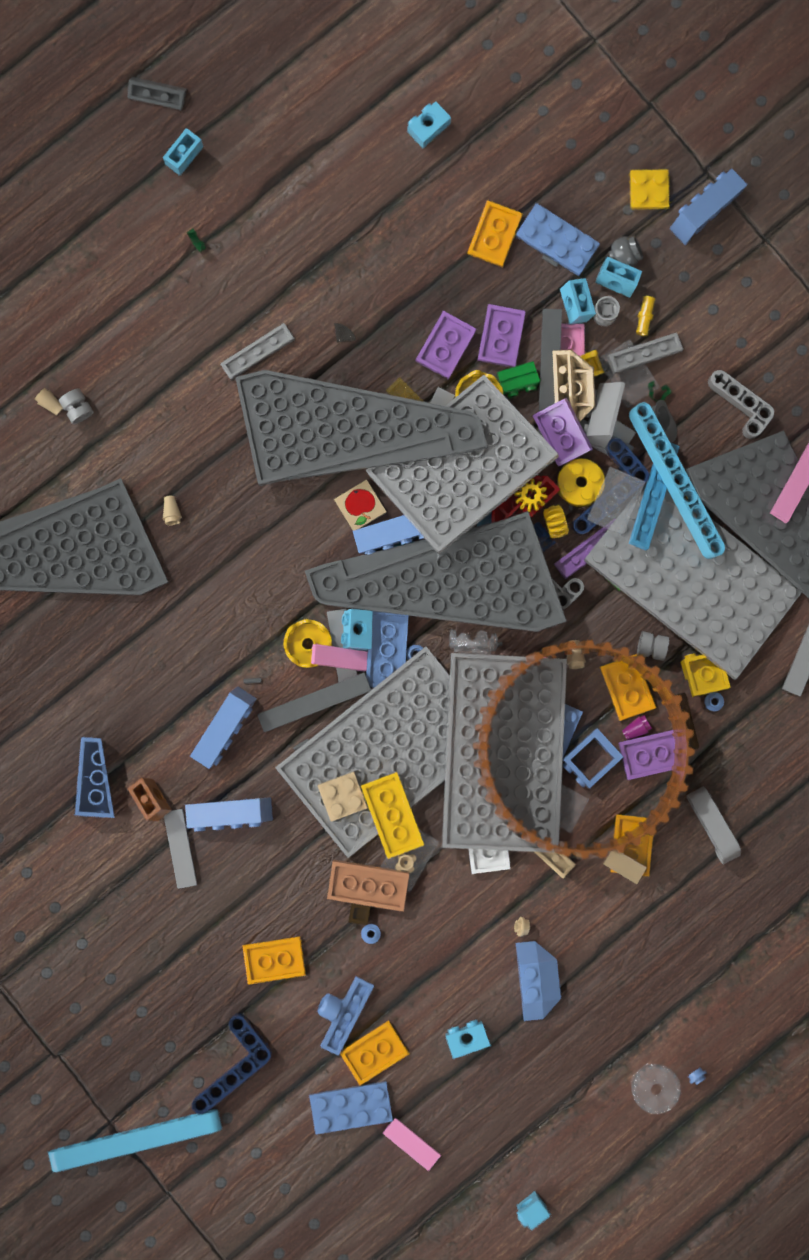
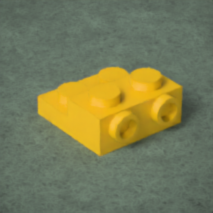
(703, 675)

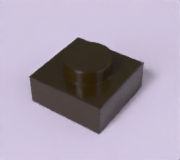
(359, 914)

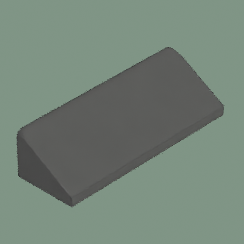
(156, 93)

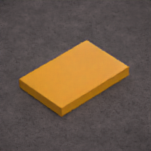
(494, 233)
(627, 690)
(639, 853)
(274, 960)
(374, 1052)

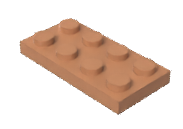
(368, 885)

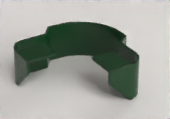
(195, 240)
(663, 396)

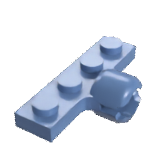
(343, 1014)

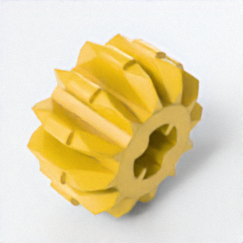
(523, 491)
(555, 521)

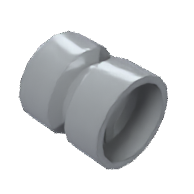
(606, 311)
(71, 401)
(653, 646)

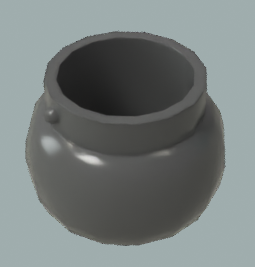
(626, 250)

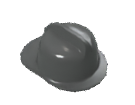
(665, 420)

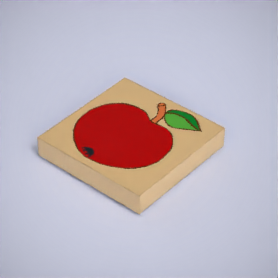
(360, 505)

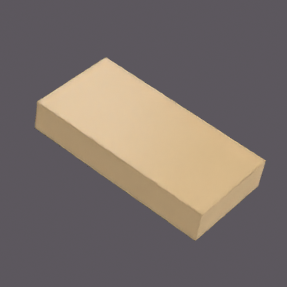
(625, 866)

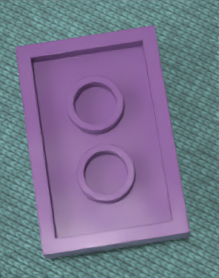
(501, 335)
(445, 345)
(562, 431)
(648, 754)

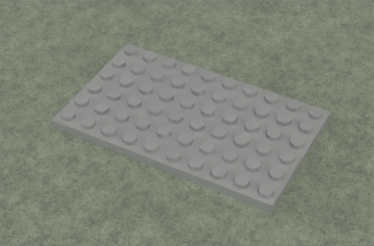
(713, 604)
(387, 731)
(522, 752)

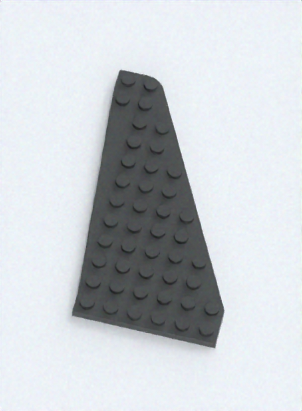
(325, 428)
(742, 492)
(80, 547)
(483, 578)

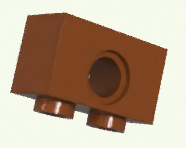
(149, 799)

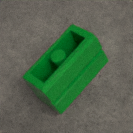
(518, 379)

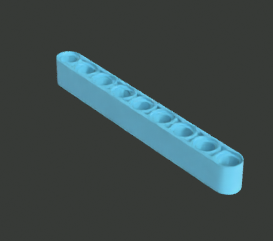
(676, 471)
(134, 1140)

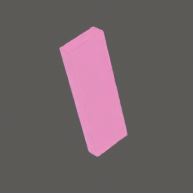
(339, 657)
(411, 1144)

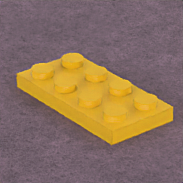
(392, 815)

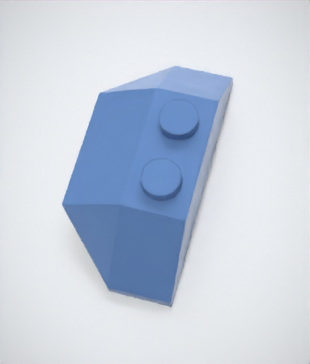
(537, 980)

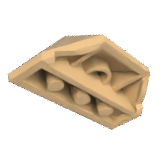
(574, 381)

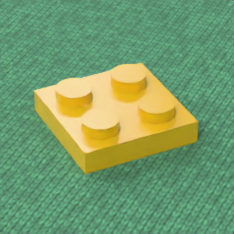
(649, 189)

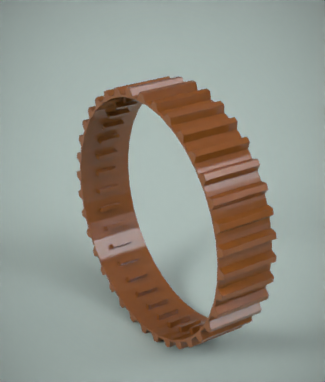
(679, 768)

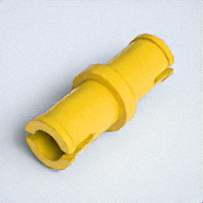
(645, 316)

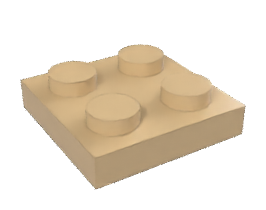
(342, 796)

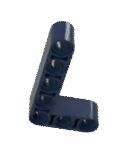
(617, 457)
(237, 1069)

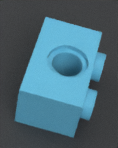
(425, 134)
(183, 151)
(618, 277)
(577, 301)
(363, 621)
(460, 1048)
(532, 1211)

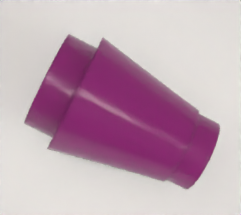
(637, 727)

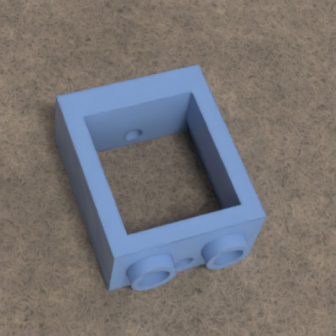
(605, 744)

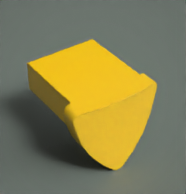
(593, 360)

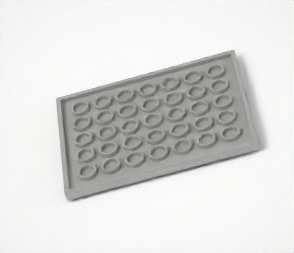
(457, 491)

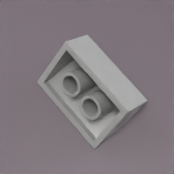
(604, 414)

